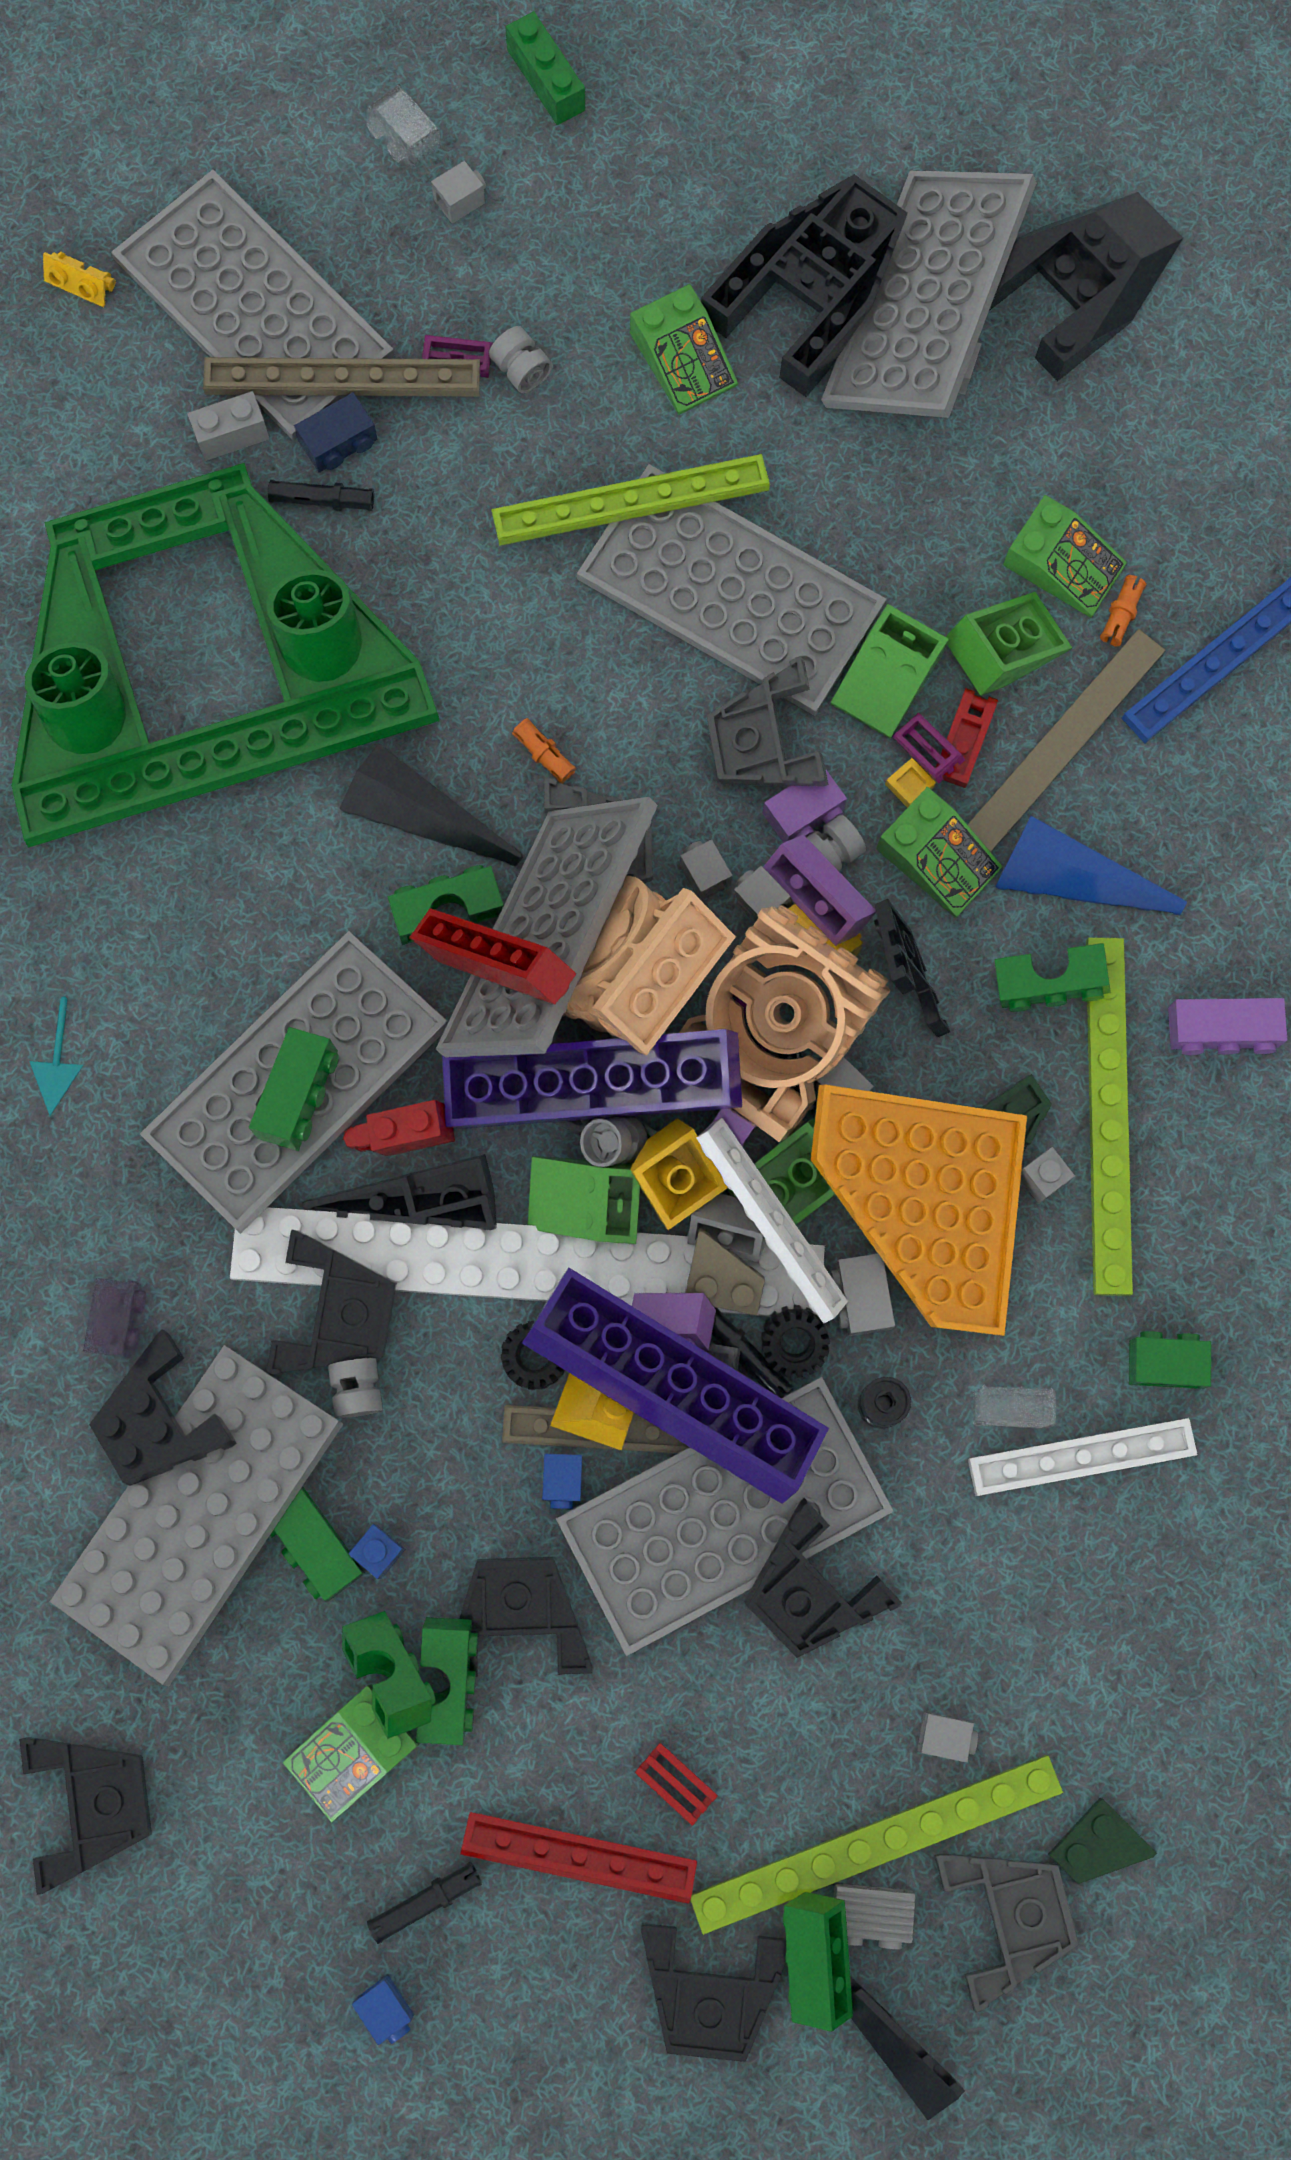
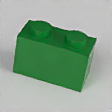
(1170, 1362)

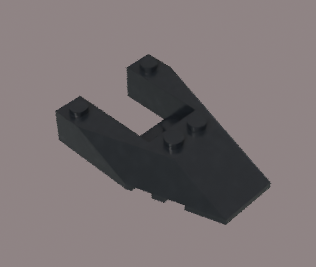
(827, 257)
(1100, 265)

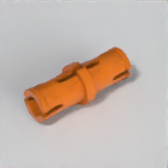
(1123, 610)
(544, 750)

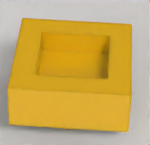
(909, 782)

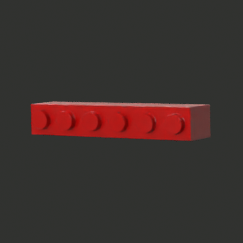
(494, 956)

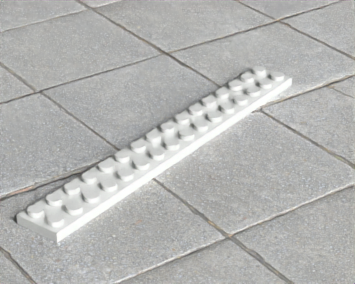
(487, 1263)

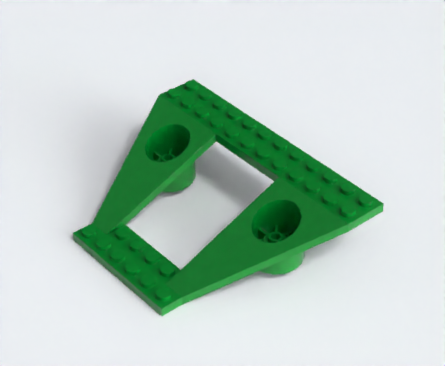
(88, 749)

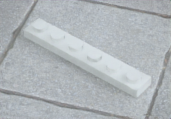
(772, 1220)
(1082, 1457)

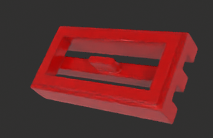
(701, 1806)

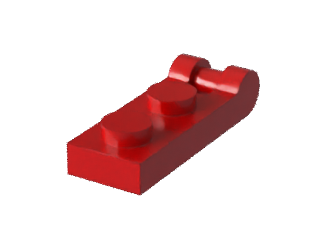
(968, 734)

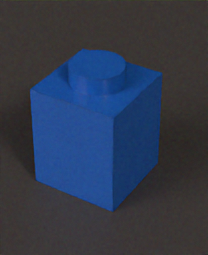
(562, 1480)
(376, 1551)
(384, 2011)

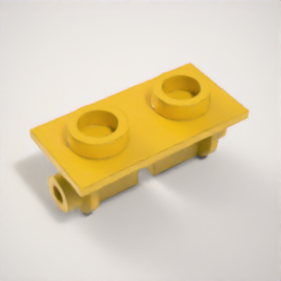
(70, 276)

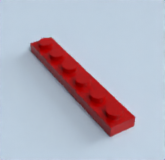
(579, 1857)

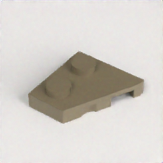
(724, 1277)

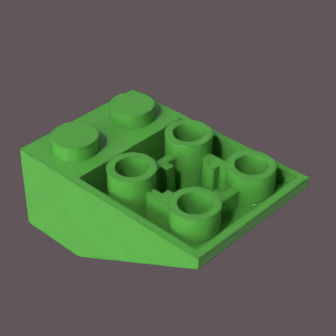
(889, 671)
(584, 1199)

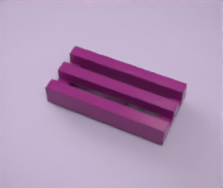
(459, 344)
(945, 765)

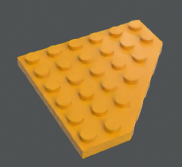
(930, 1194)

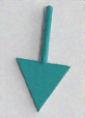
(55, 1077)

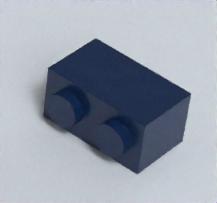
(336, 433)

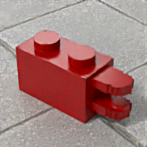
(401, 1129)

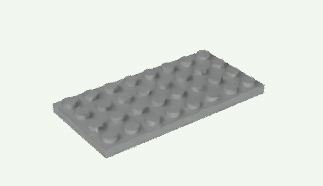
(244, 290)
(933, 294)
(735, 593)
(559, 904)
(378, 1034)
(191, 1533)
(701, 1535)

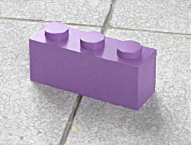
(819, 890)
(1227, 1025)

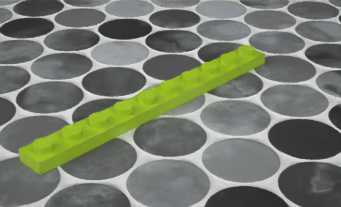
(1110, 1131)
(875, 1844)

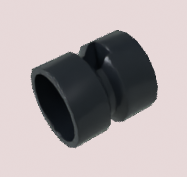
(884, 1402)

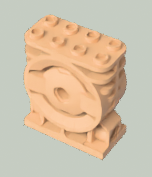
(647, 963)
(855, 992)

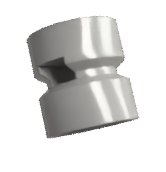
(516, 354)
(839, 841)
(612, 1140)
(356, 1401)

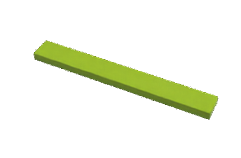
(630, 499)

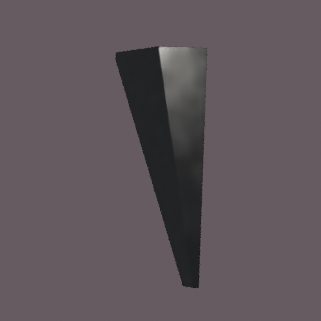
(400, 797)
(447, 1194)
(911, 2064)

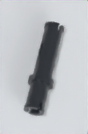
(321, 495)
(750, 1357)
(438, 1895)

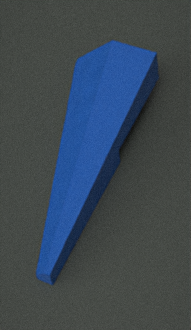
(1062, 867)

